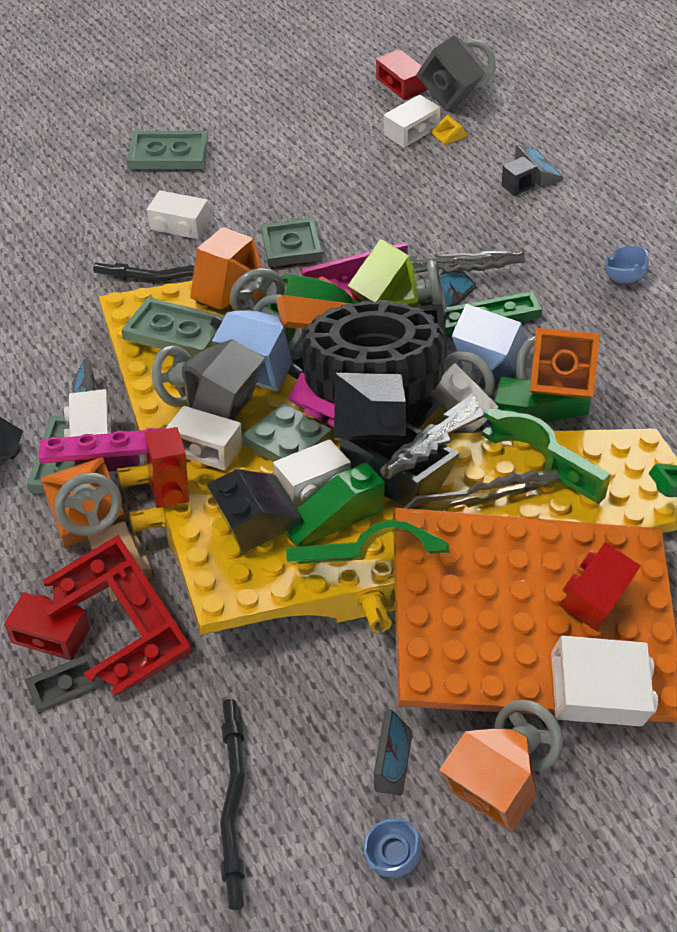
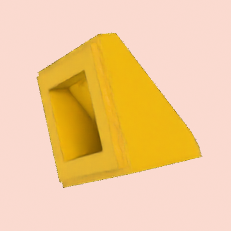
(448, 131)

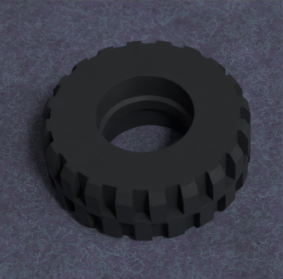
(374, 341)

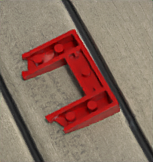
(160, 638)

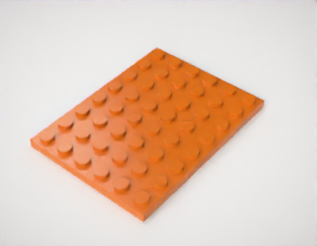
(488, 613)

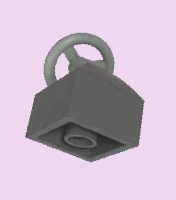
(455, 70)
(211, 381)

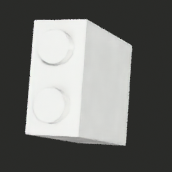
(603, 681)

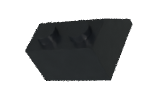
(254, 507)

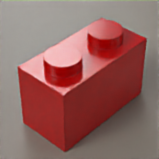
(399, 74)
(167, 467)
(599, 586)
(57, 635)

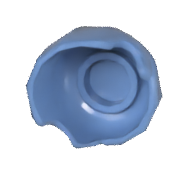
(627, 264)
(393, 848)

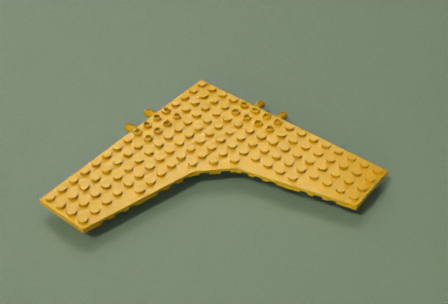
(260, 585)

